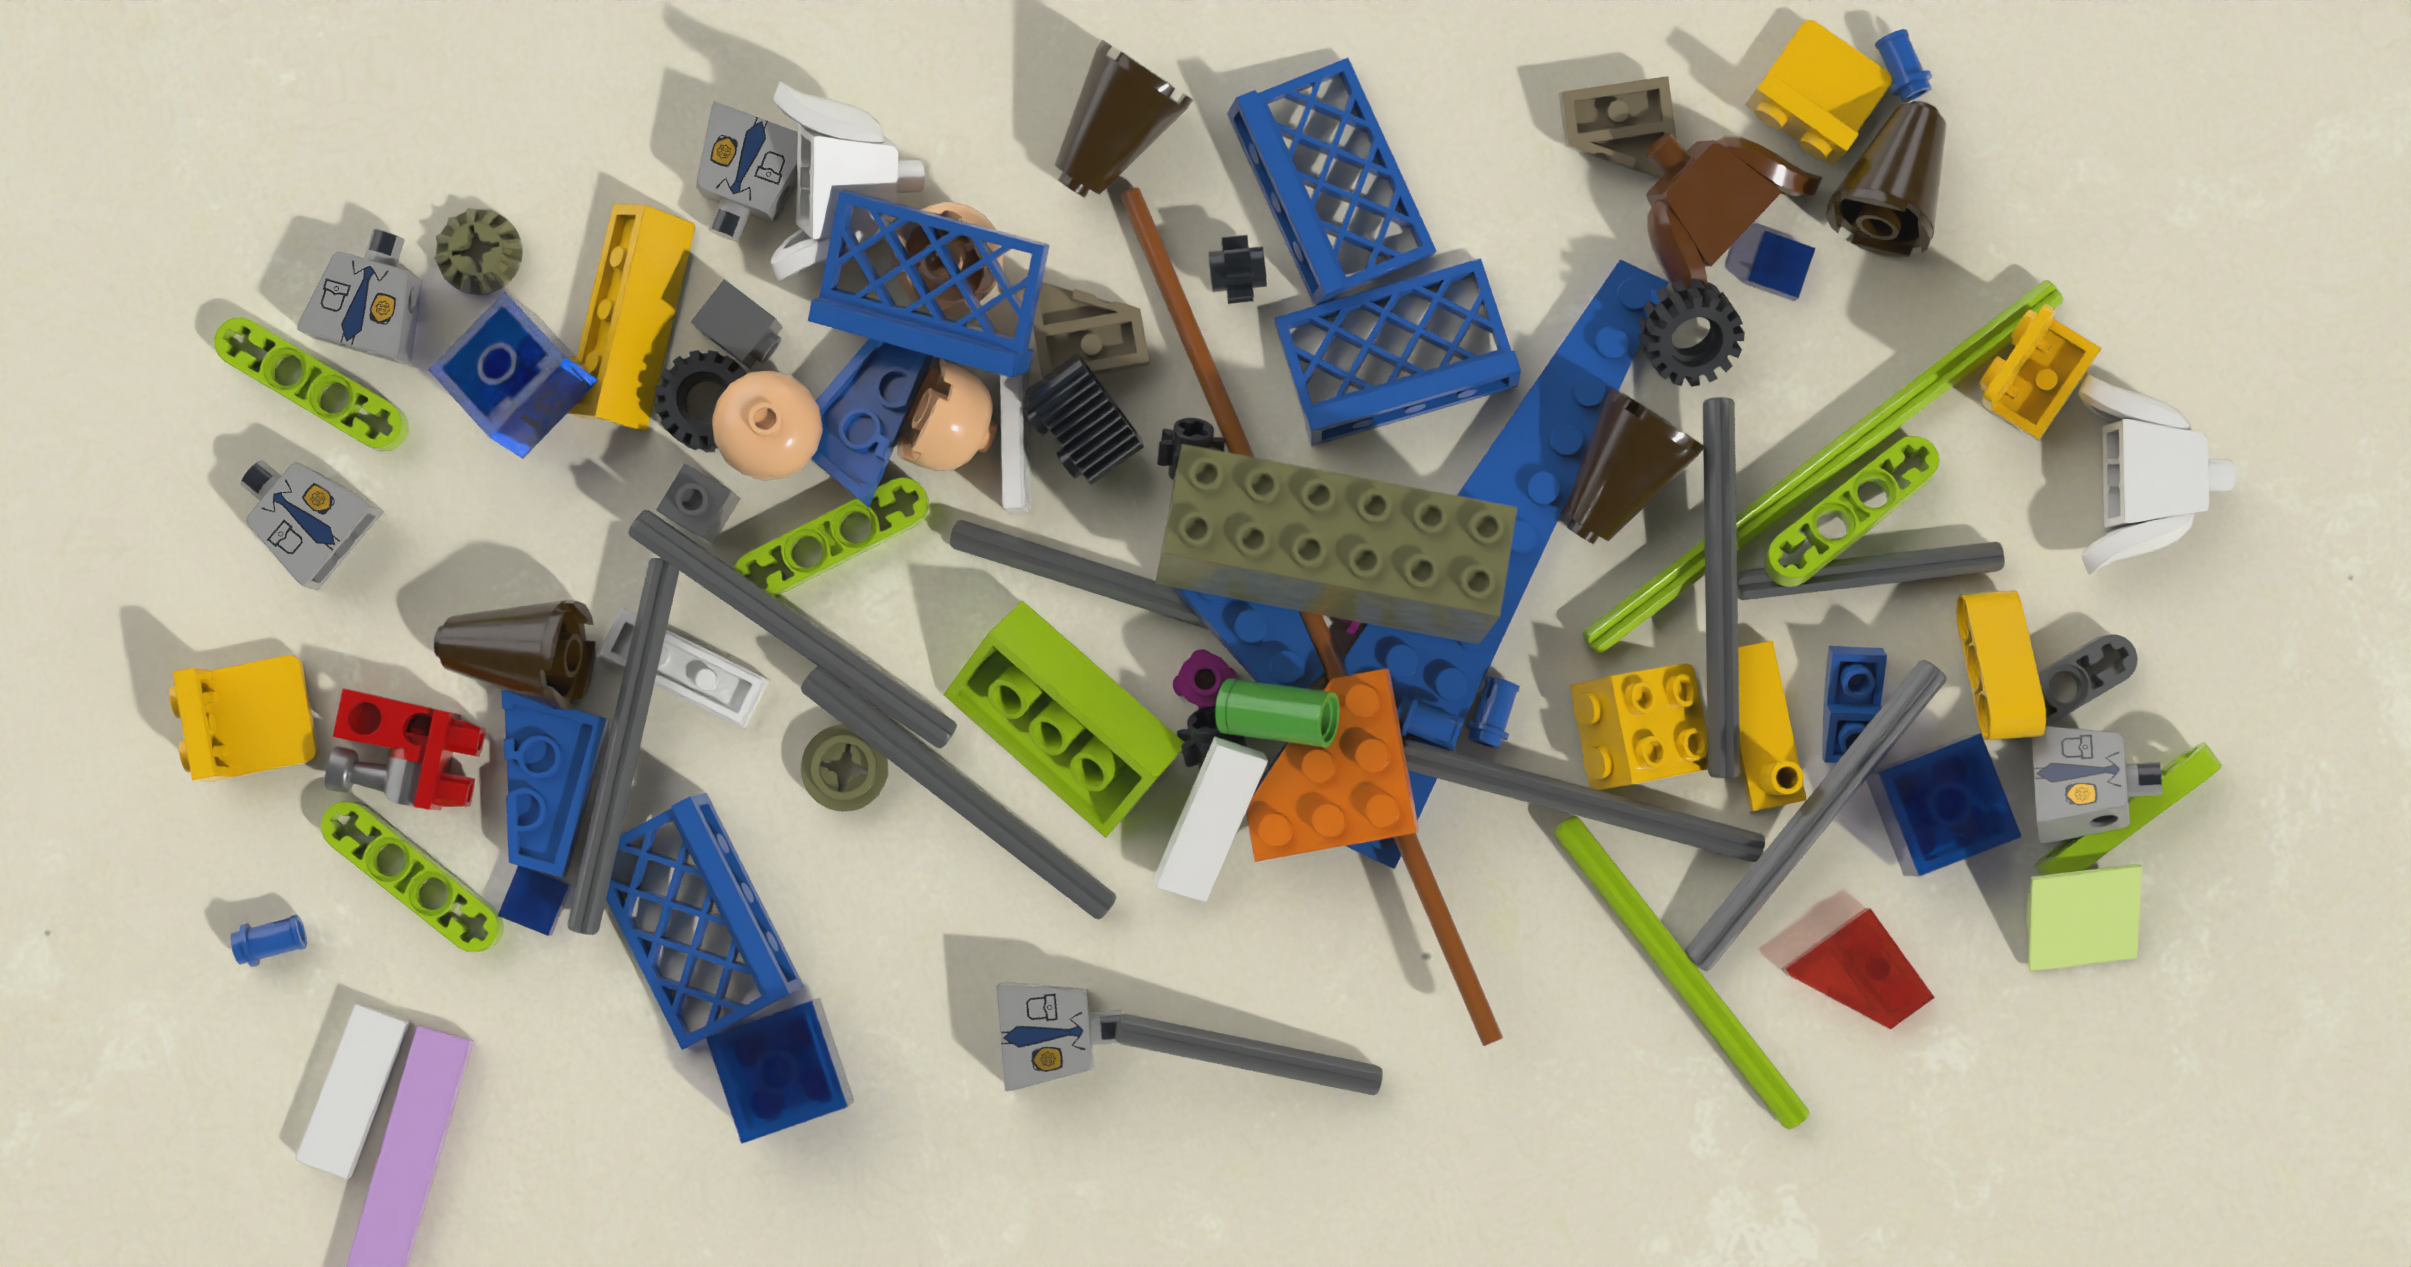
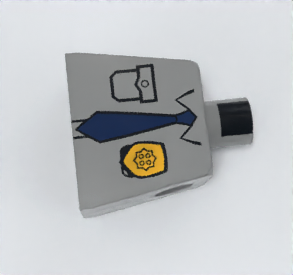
(746, 169)
(366, 302)
(306, 519)
(2086, 782)
(1049, 1032)

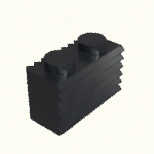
(1082, 419)

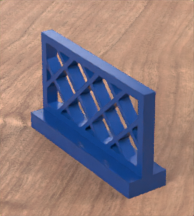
(1286, 190)
(919, 330)
(1422, 389)
(739, 911)

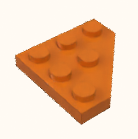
(1342, 791)

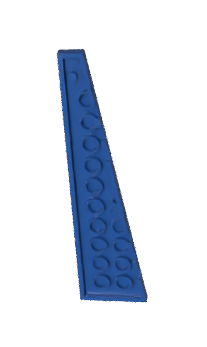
(1525, 468)

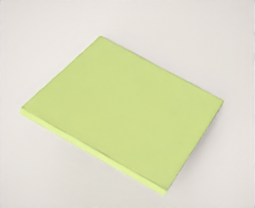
(2083, 917)

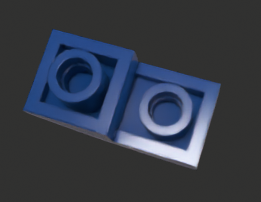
(1850, 696)

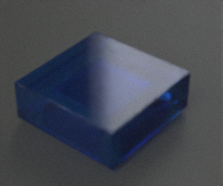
(1779, 266)
(535, 900)

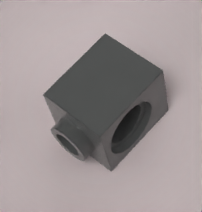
(738, 325)
(698, 503)

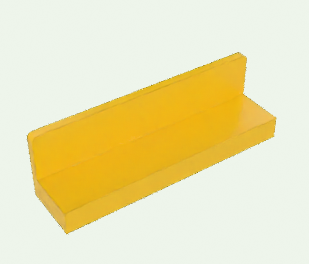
(632, 313)

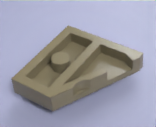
(1619, 121)
(1101, 331)

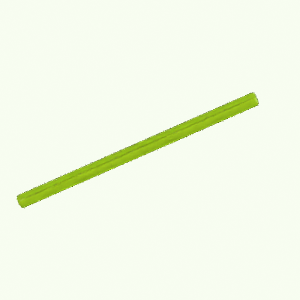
(1823, 466)

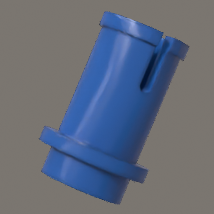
(1904, 66)
(1493, 712)
(1429, 722)
(268, 940)

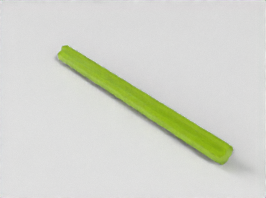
(1681, 972)

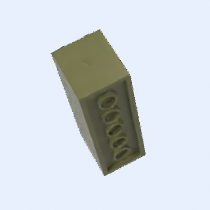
(1336, 545)

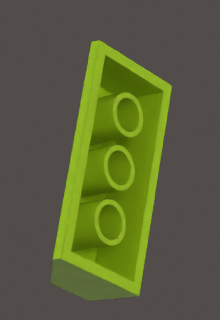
(1063, 718)

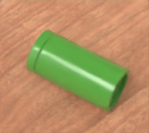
(1277, 712)

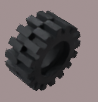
(1705, 355)
(677, 385)

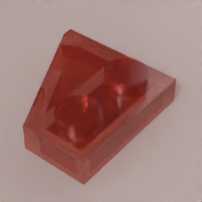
(1863, 971)

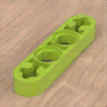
(313, 381)
(1849, 508)
(828, 532)
(2178, 780)
(407, 883)

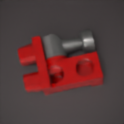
(418, 756)

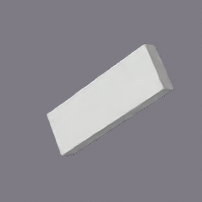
(1015, 445)
(692, 672)
(1210, 819)
(352, 1091)

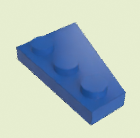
(866, 413)
(1261, 637)
(550, 778)

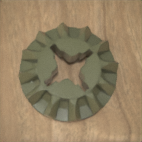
(498, 265)
(824, 784)

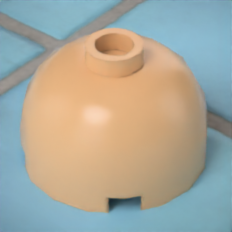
(962, 250)
(948, 419)
(767, 425)

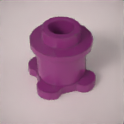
(1202, 661)

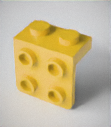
(1820, 92)
(2038, 372)
(243, 718)
(1641, 726)

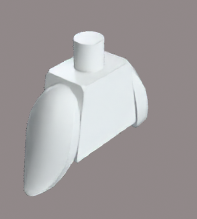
(836, 152)
(2151, 473)

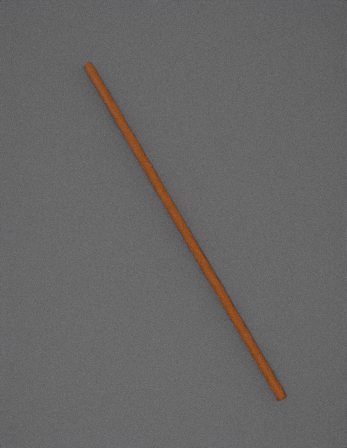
(1315, 624)

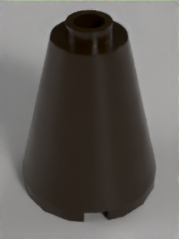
(1114, 121)
(1894, 184)
(1625, 467)
(523, 650)

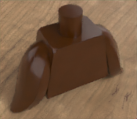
(1712, 199)

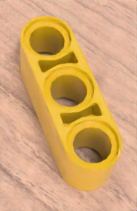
(2000, 665)

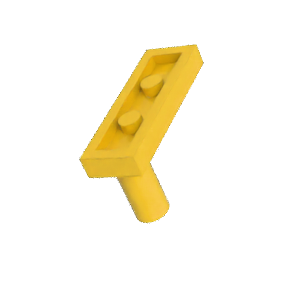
(1766, 737)

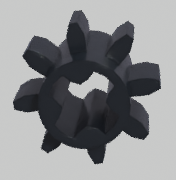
(1237, 269)
(1188, 432)
(1200, 734)

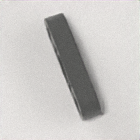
(2104, 679)

